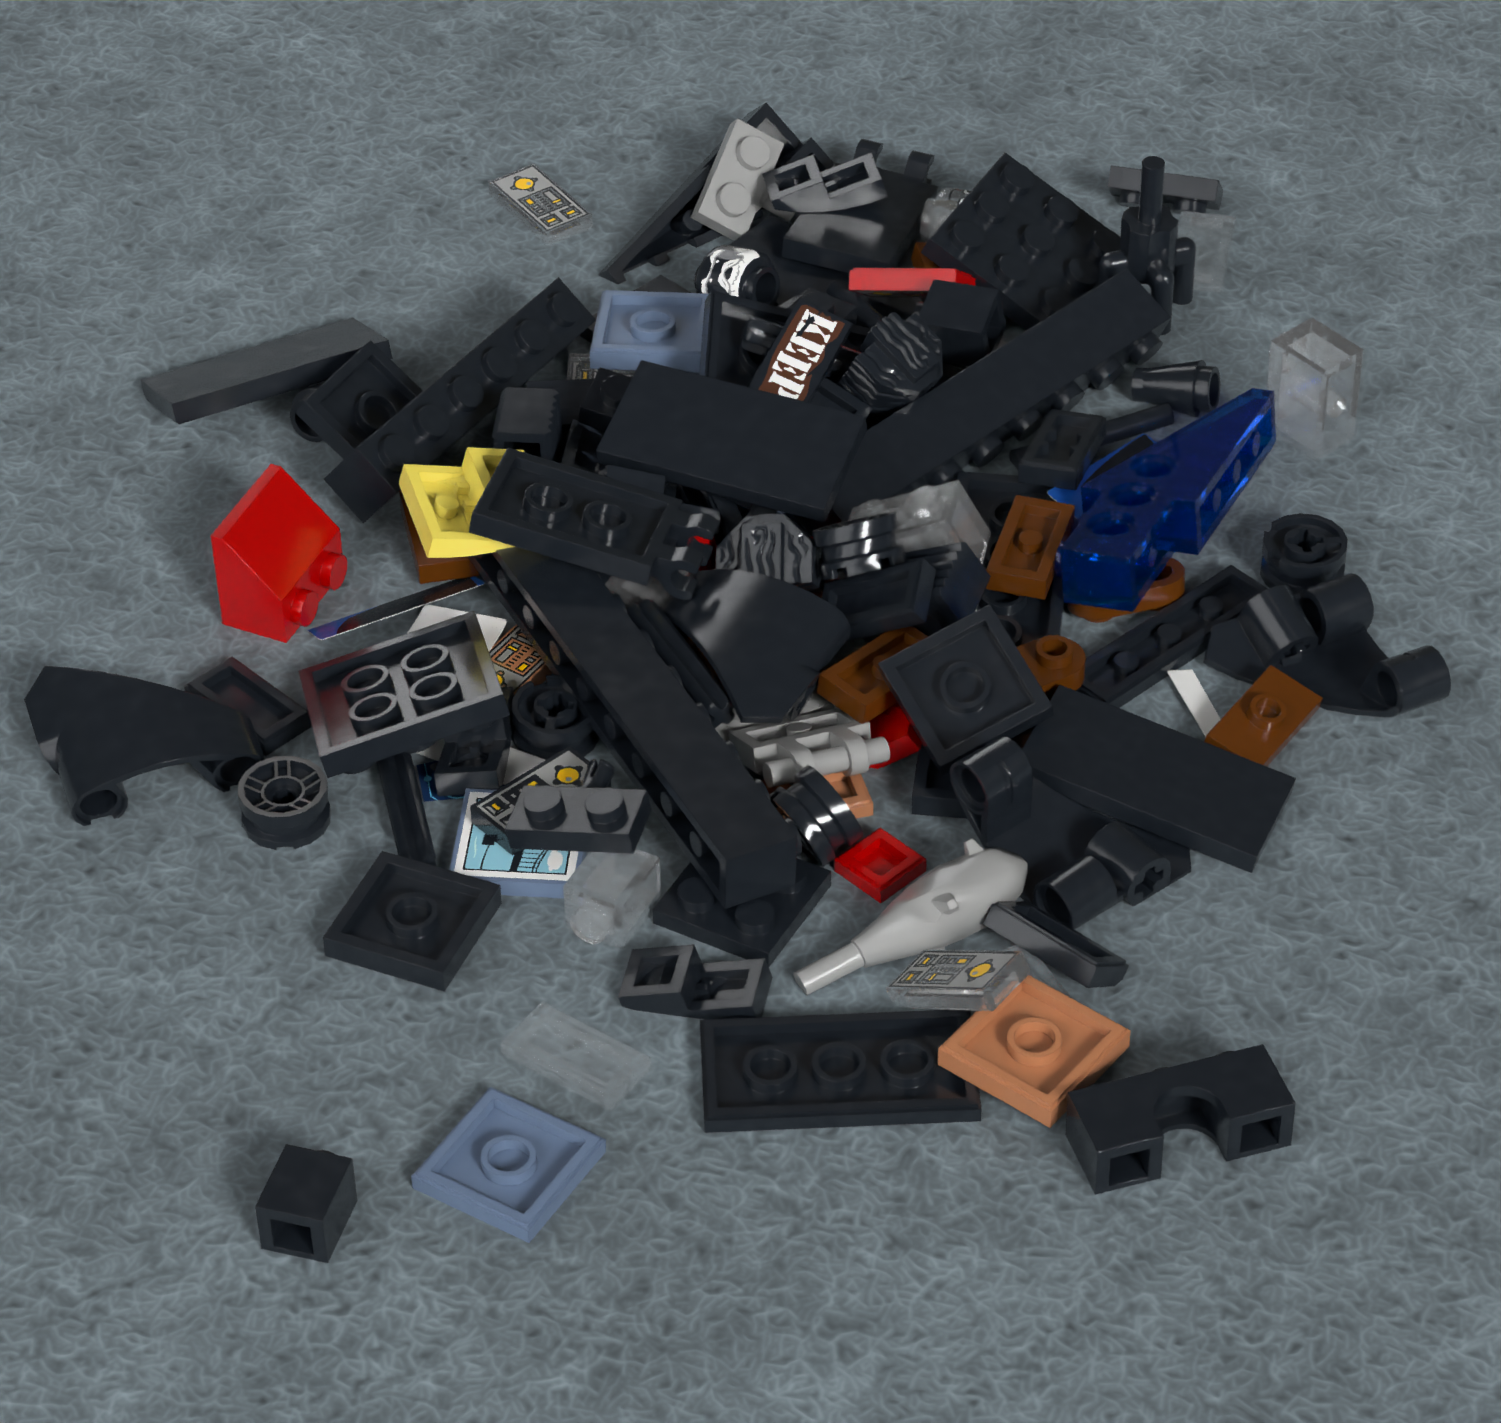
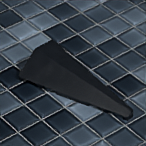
(672, 223)

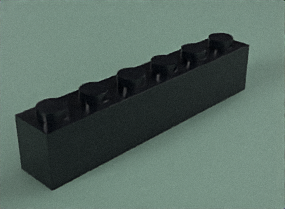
(459, 399)

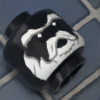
(739, 274)

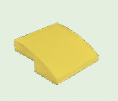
(444, 500)

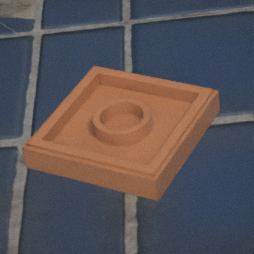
(1034, 1049)

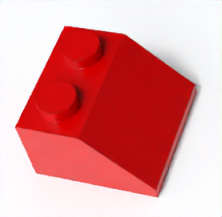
(275, 558)

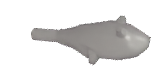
(928, 914)

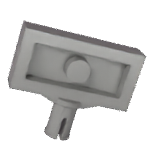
(736, 181)

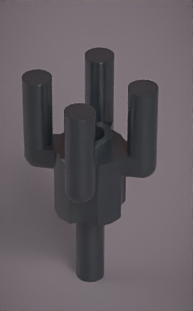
(1151, 245)

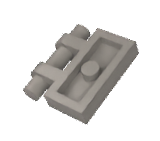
(822, 739)

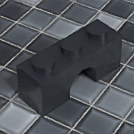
(1228, 1096)

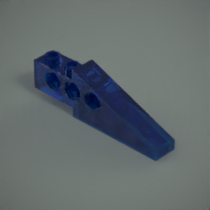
(1163, 503)

